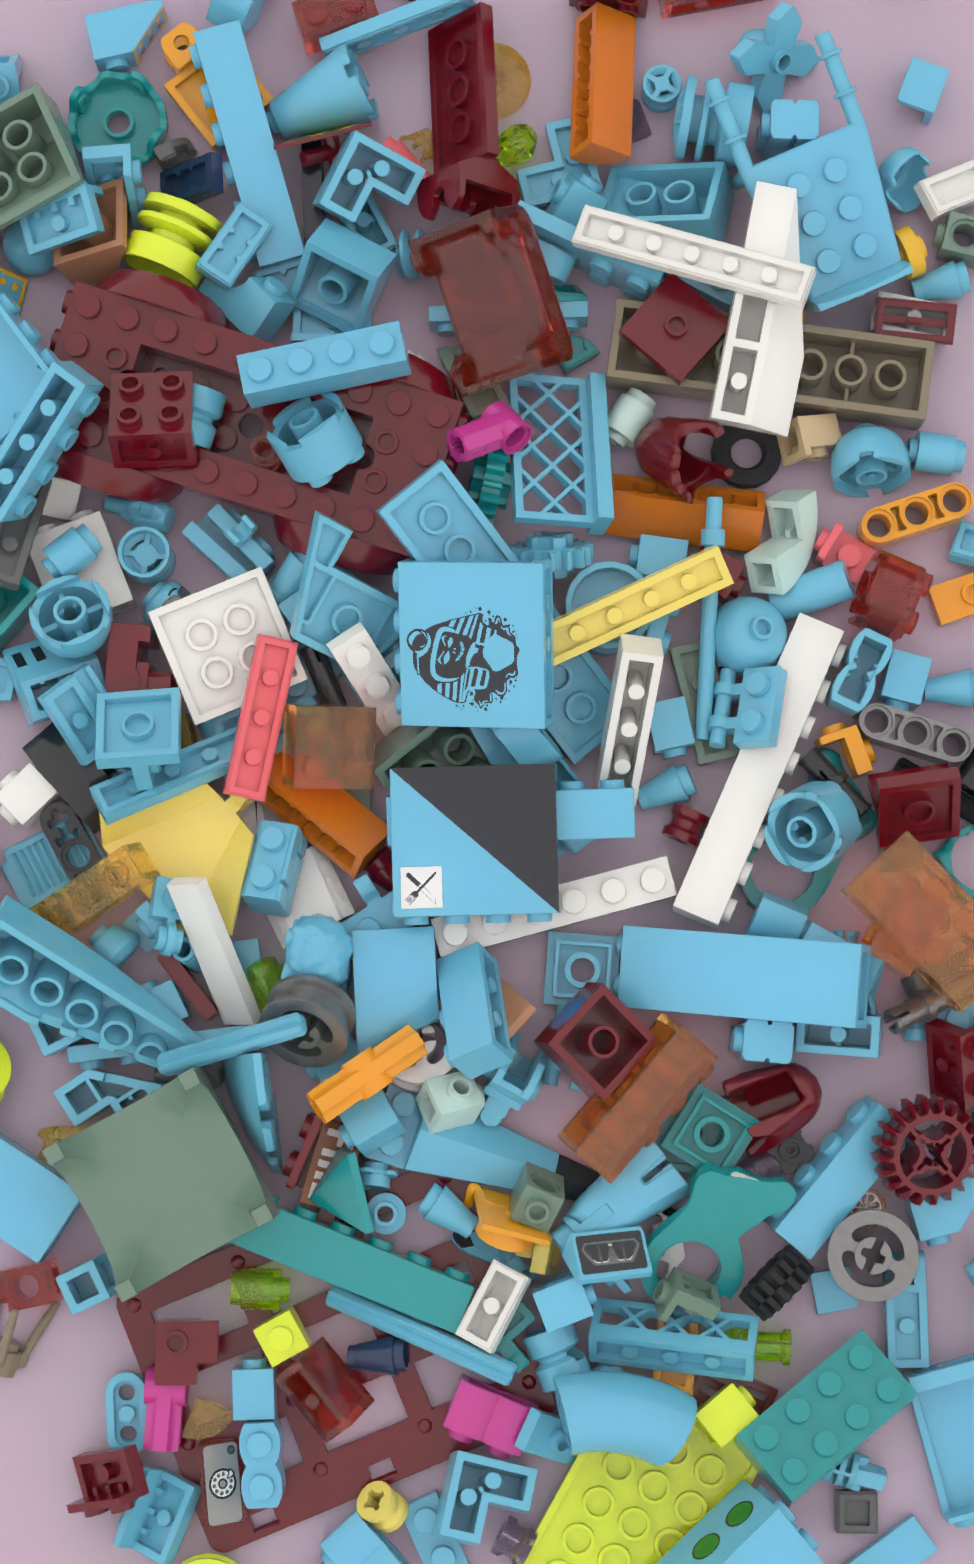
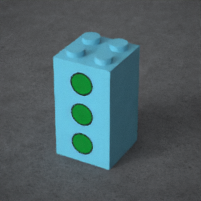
(745, 1529)

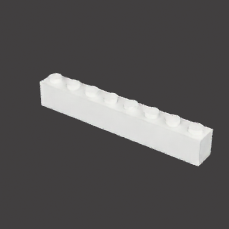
(756, 777)

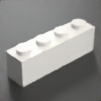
(630, 710)

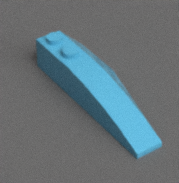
(74, 989)

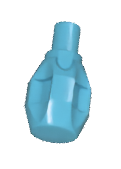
(141, 513)

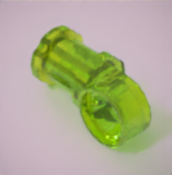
(769, 1345)

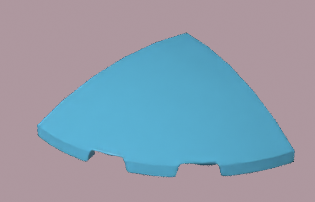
(255, 1104)

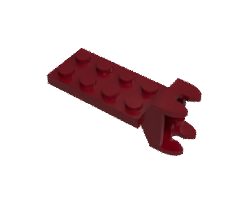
(465, 119)

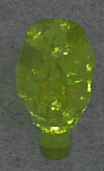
(516, 145)

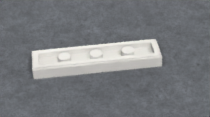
(214, 950)

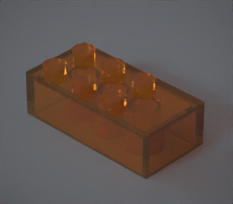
(920, 915)
(616, 1129)

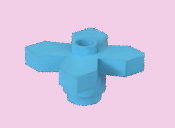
(773, 54)

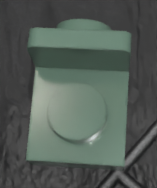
(687, 1291)

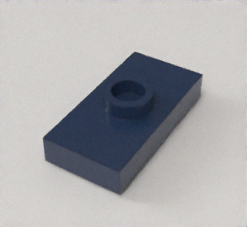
(194, 179)

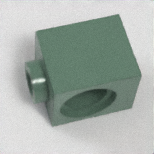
(947, 247)
(537, 1197)

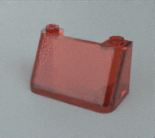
(495, 297)

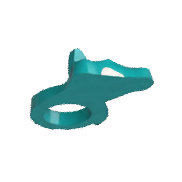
(718, 1212)

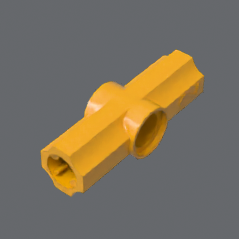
(366, 1074)

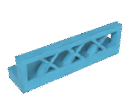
(671, 1345)

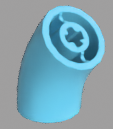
(623, 1414)

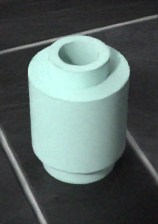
(629, 417)

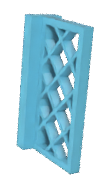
(592, 459)

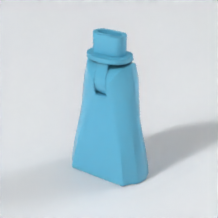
(632, 1198)

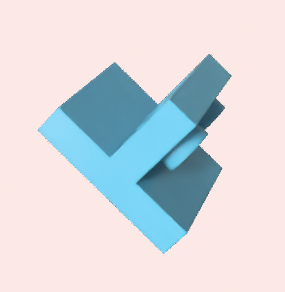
(138, 732)

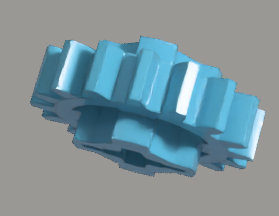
(558, 546)

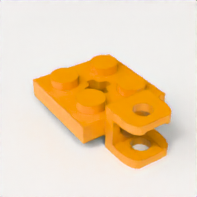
(185, 86)

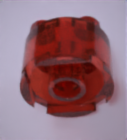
(890, 596)

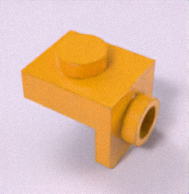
(856, 751)

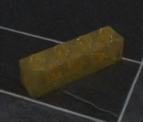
(98, 889)

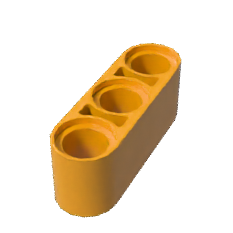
(931, 507)

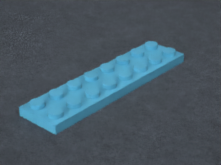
(443, 523)

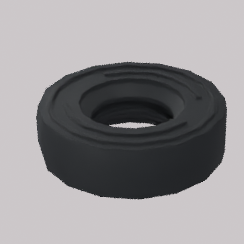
(747, 477)

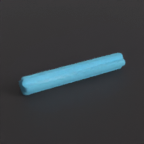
(232, 1044)

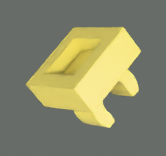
(544, 1258)

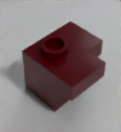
(182, 1347)

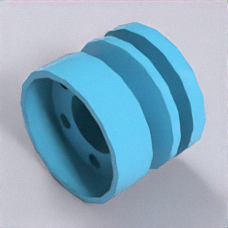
(699, 124)

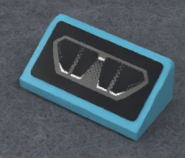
(607, 1255)

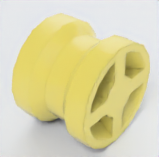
(392, 1506)

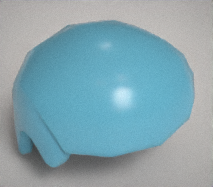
(900, 174)
(17, 254)

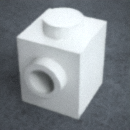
(25, 796)

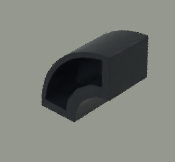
(66, 775)

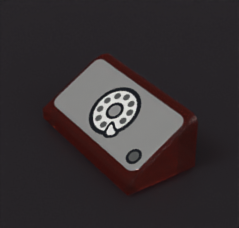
(220, 1482)

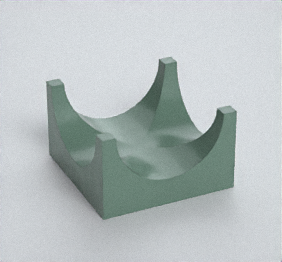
(164, 1181)

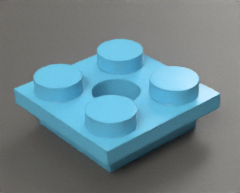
(566, 948)

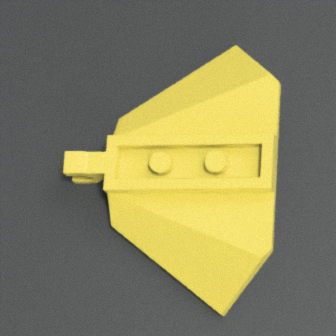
(192, 838)

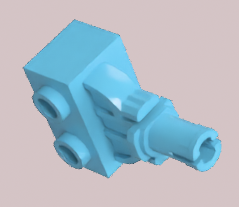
(842, 1040)

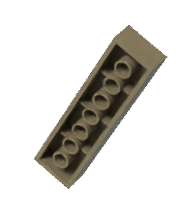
(842, 373)

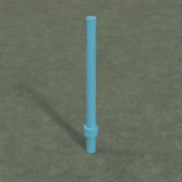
(710, 536)

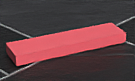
(260, 718)

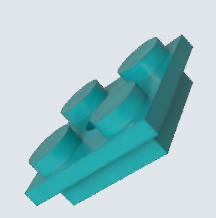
(702, 1108)

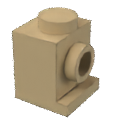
(809, 438)

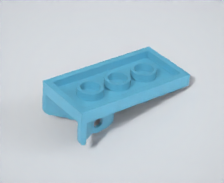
(561, 256)

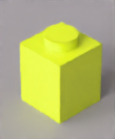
(282, 1336)
(725, 1415)

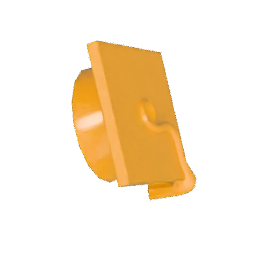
(495, 1222)

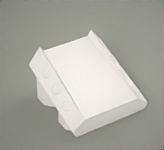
(315, 893)

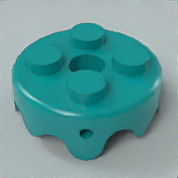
(118, 95)

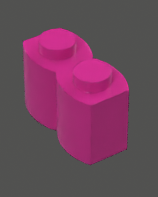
(487, 1416)

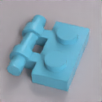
(758, 709)

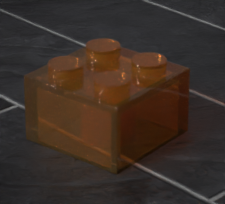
(329, 746)

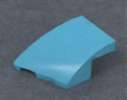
(393, 982)

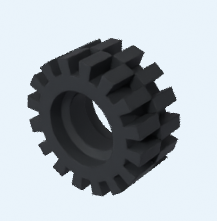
(776, 1282)

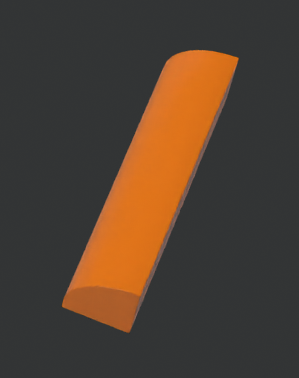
(602, 86)
(654, 510)
(328, 820)

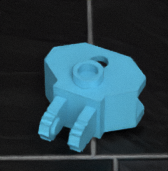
(512, 1084)

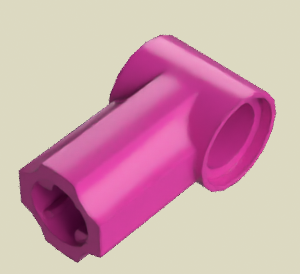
(495, 429)
(163, 1414)

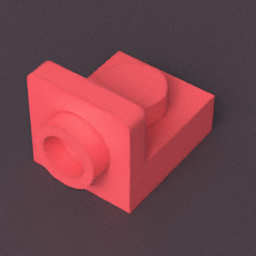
(839, 545)

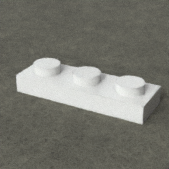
(368, 675)

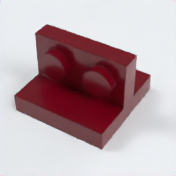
(918, 801)

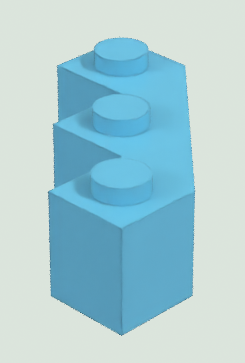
(98, 1090)

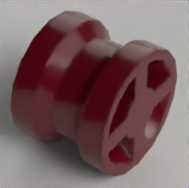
(686, 825)

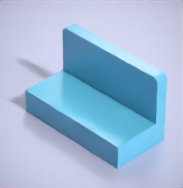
(217, 548)

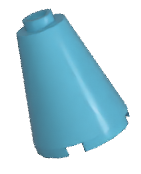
(324, 98)

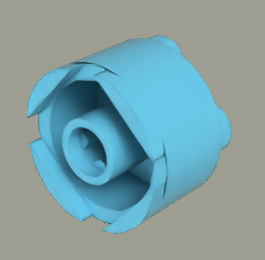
(315, 439)
(812, 825)

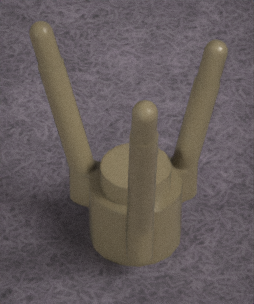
(10, 1354)

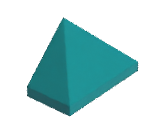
(343, 1192)

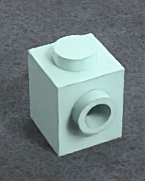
(450, 1101)

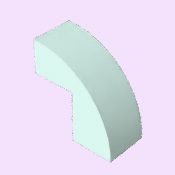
(783, 558)

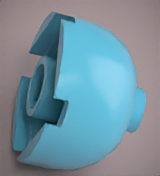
(869, 460)
(71, 616)
(749, 634)

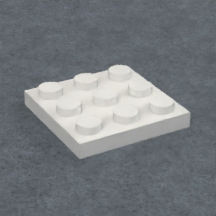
(213, 641)

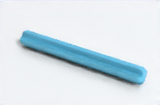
(422, 1335)

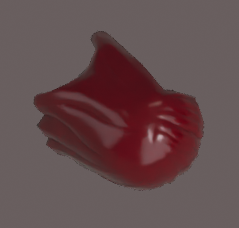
(665, 460)
(779, 1097)

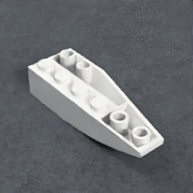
(763, 338)

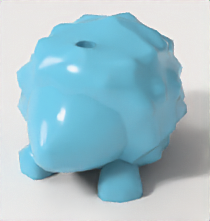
(318, 948)

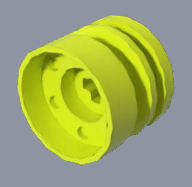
(174, 237)

